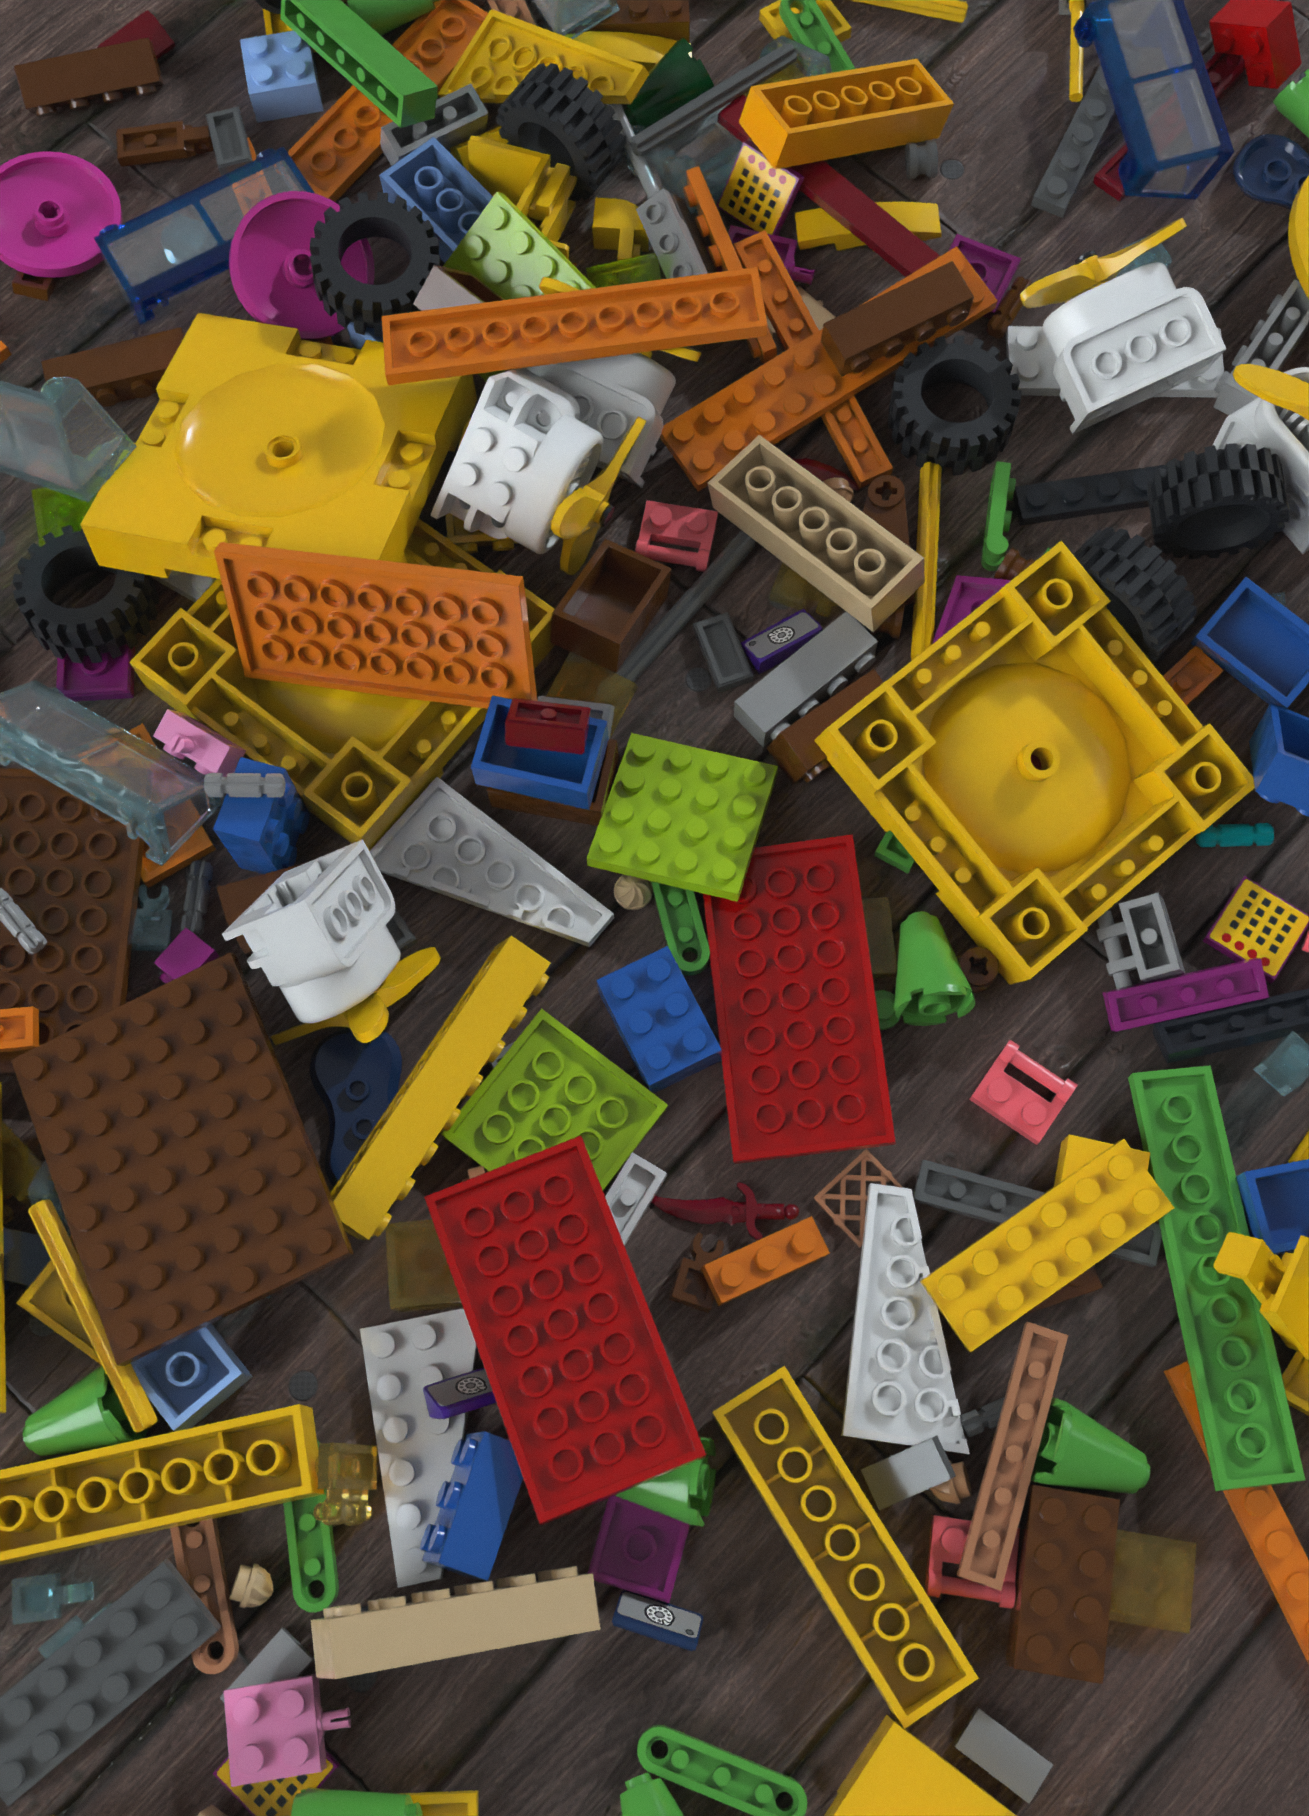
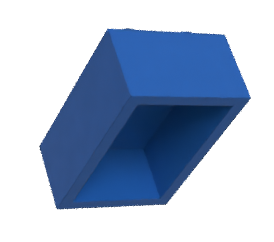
(1259, 644)
(1282, 758)
(538, 772)
(262, 829)
(659, 1020)
(1277, 1204)
(474, 1506)

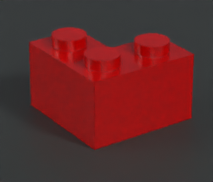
(1263, 35)

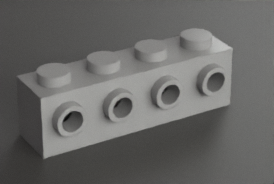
(1270, 345)

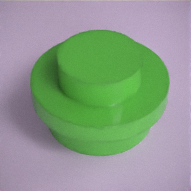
(885, 1009)

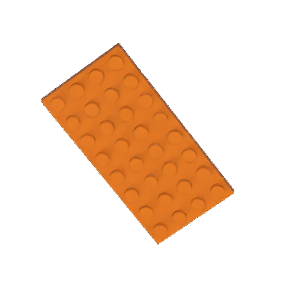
(378, 625)

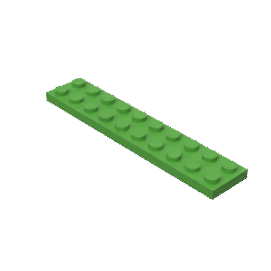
(1223, 1331)

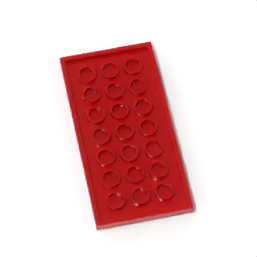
(798, 1006)
(563, 1330)

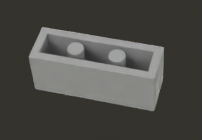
(455, 121)

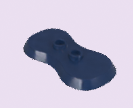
(1271, 169)
(356, 1088)

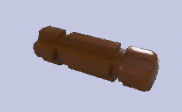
(1007, 309)

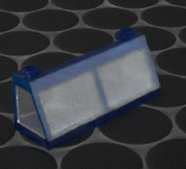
(1158, 95)
(191, 234)

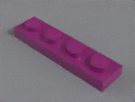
(1185, 994)

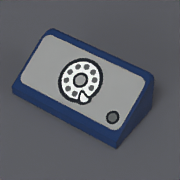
(658, 1620)

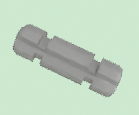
(244, 785)
(20, 925)

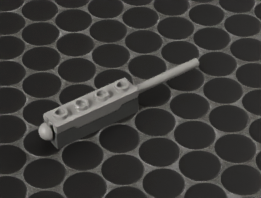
(666, 219)

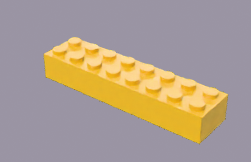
(435, 1087)
(158, 1483)
(844, 1548)

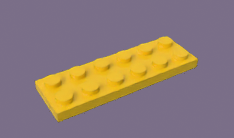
(1046, 1245)

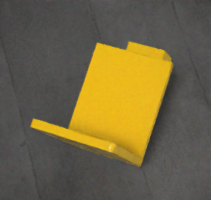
(527, 182)
(1275, 1282)

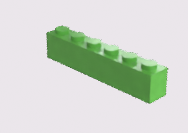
(363, 58)

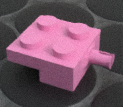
(194, 740)
(278, 1729)

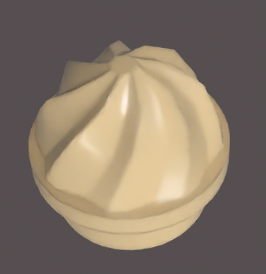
(632, 892)
(251, 1586)

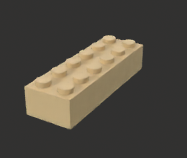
(817, 532)
(452, 1626)

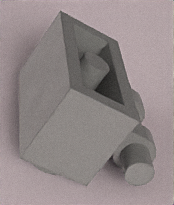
(1150, 939)

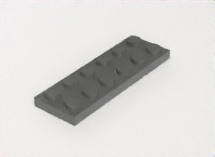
(98, 1675)

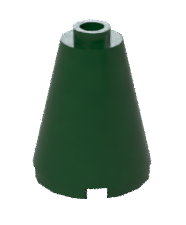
(669, 86)

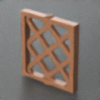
(839, 1219)

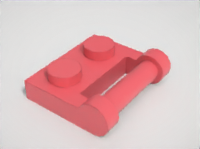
(679, 527)
(1016, 1103)
(947, 1545)

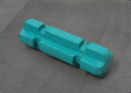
(1236, 835)

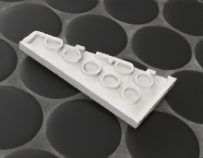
(471, 858)
(898, 1353)
(410, 1444)

